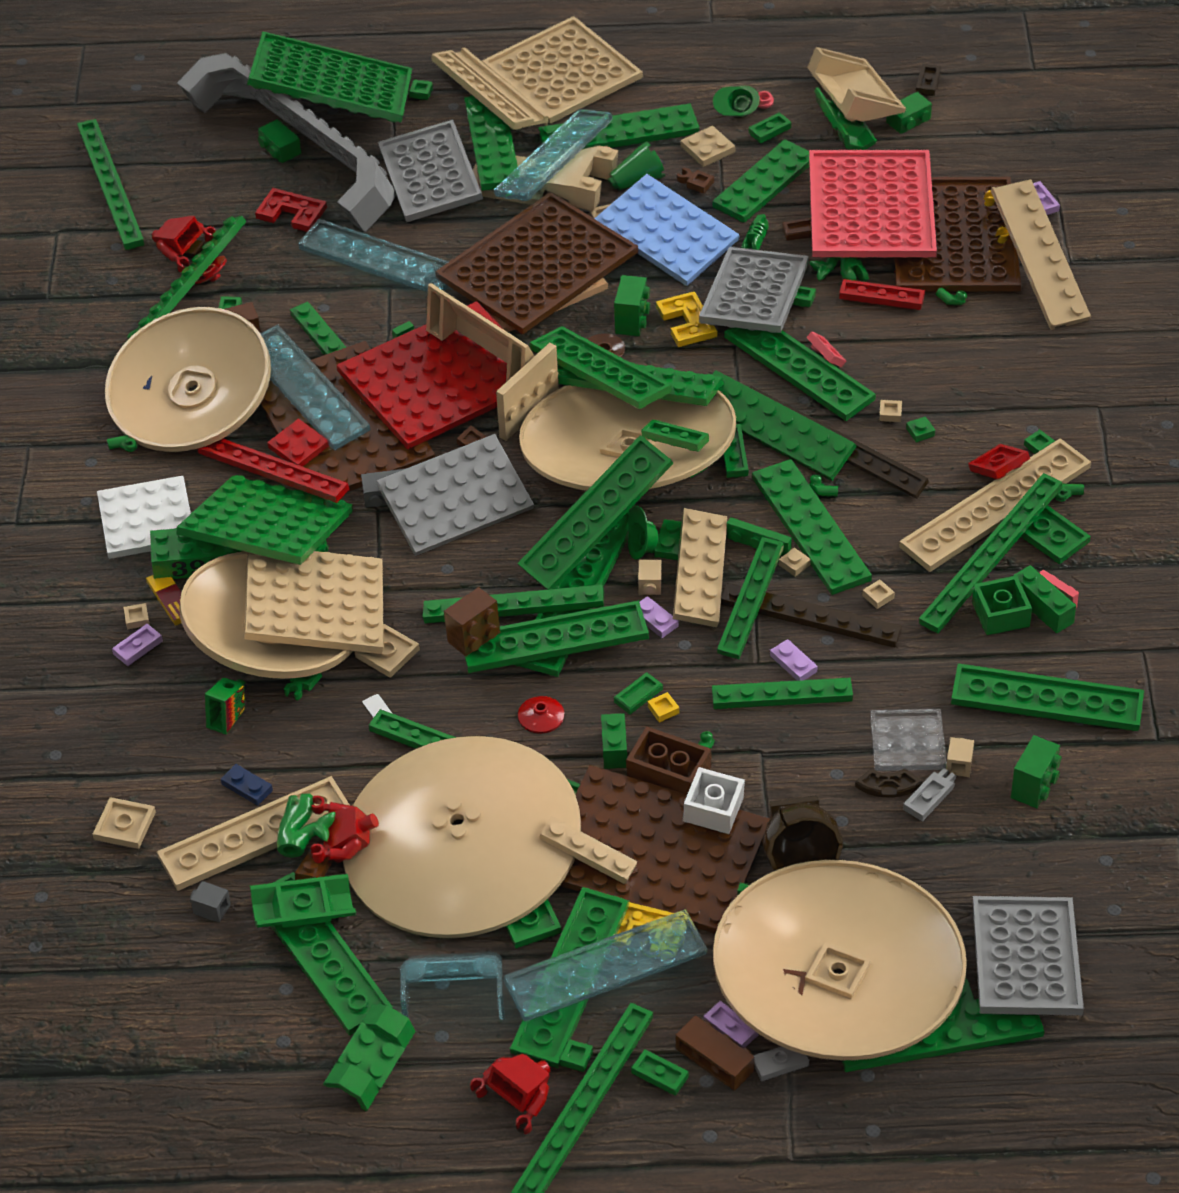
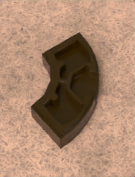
(888, 785)

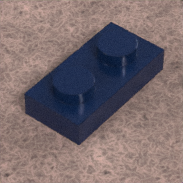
(246, 784)

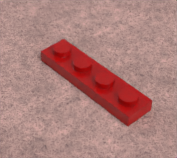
(882, 294)

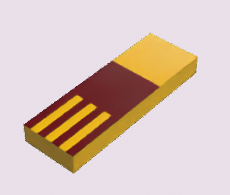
(168, 596)

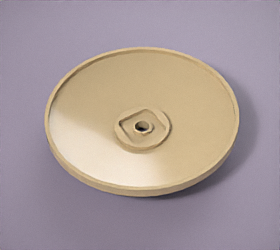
(184, 350)
(215, 621)

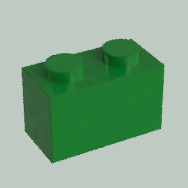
(917, 112)
(279, 141)
(614, 740)

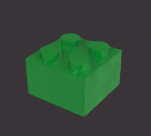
(631, 305)
(1001, 605)
(1036, 772)

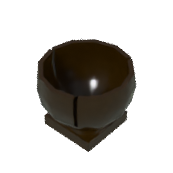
(800, 833)

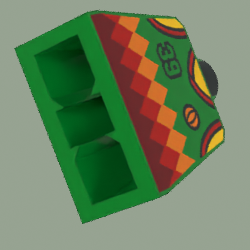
(224, 704)

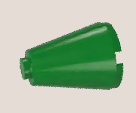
(635, 167)

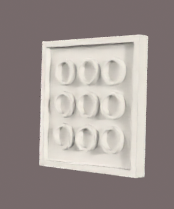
(136, 509)

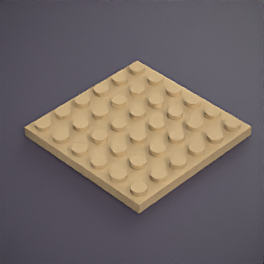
(563, 68)
(321, 603)

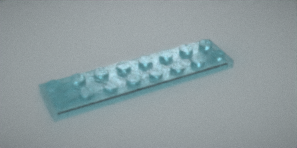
(553, 155)
(372, 255)
(312, 391)
(605, 965)

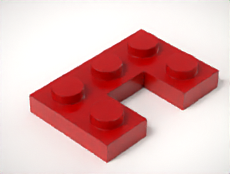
(307, 209)

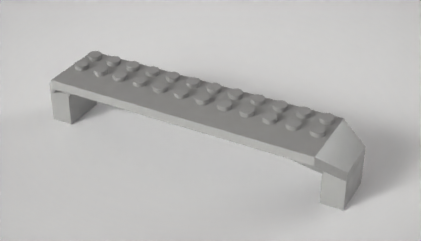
(226, 75)

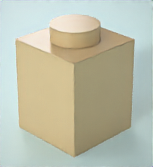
(649, 577)
(960, 756)

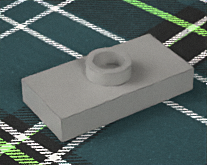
(778, 1062)

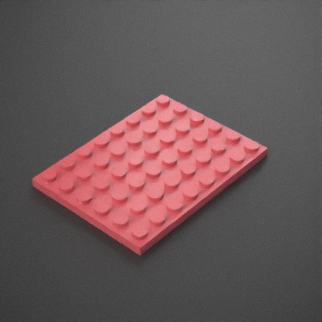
(871, 203)

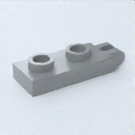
(930, 794)

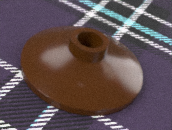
(609, 342)

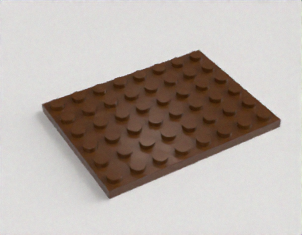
(965, 242)
(536, 262)
(369, 453)
(676, 860)

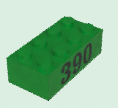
(181, 556)

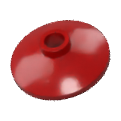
(212, 272)
(541, 714)

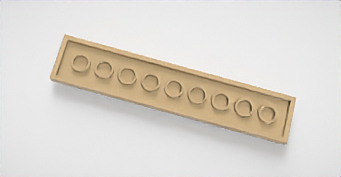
(989, 506)

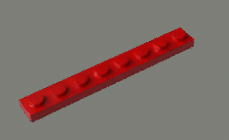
(276, 469)

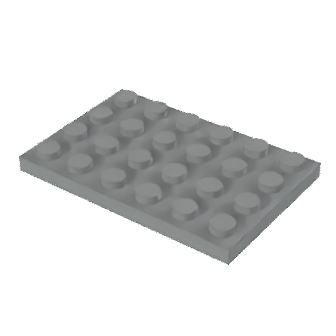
(430, 170)
(754, 289)
(455, 494)
(1027, 955)

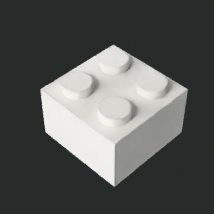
(713, 800)

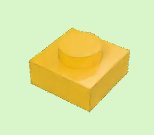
(663, 707)

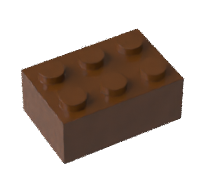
(666, 760)

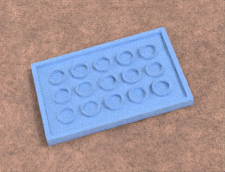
(668, 229)

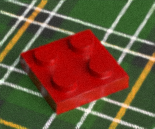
(298, 443)
(999, 461)

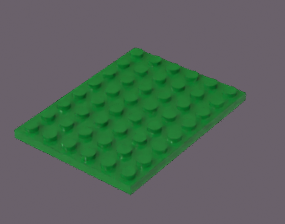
(330, 77)

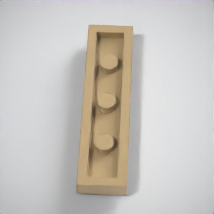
(588, 850)

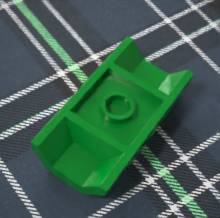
(852, 134)
(301, 901)
(371, 1054)

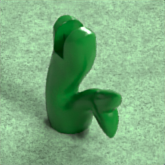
(849, 268)
(291, 836)

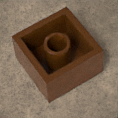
(472, 621)

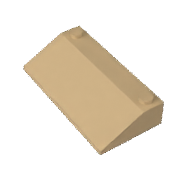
(853, 86)
(448, 314)

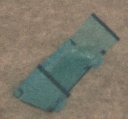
(452, 967)

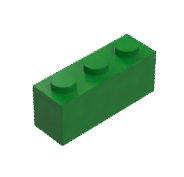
(1046, 600)

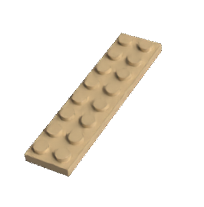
(237, 838)

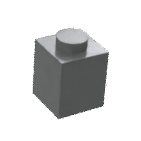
(210, 901)

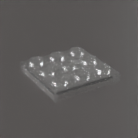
(907, 739)

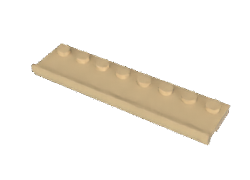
(490, 89)
(1041, 254)

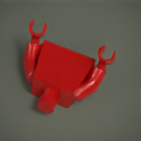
(178, 235)
(347, 833)
(518, 1082)

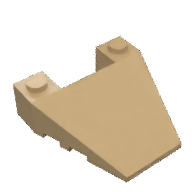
(573, 180)

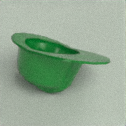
(736, 101)
(642, 534)

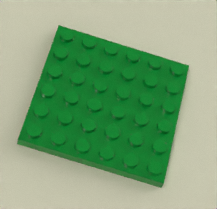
(265, 519)

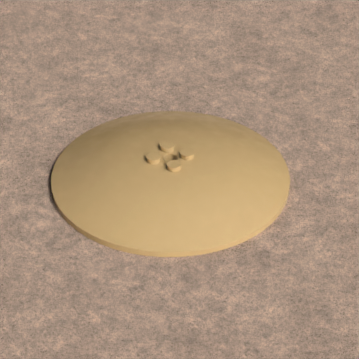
(585, 430)
(470, 874)
(825, 915)

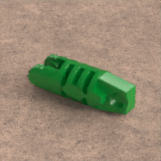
(756, 233)

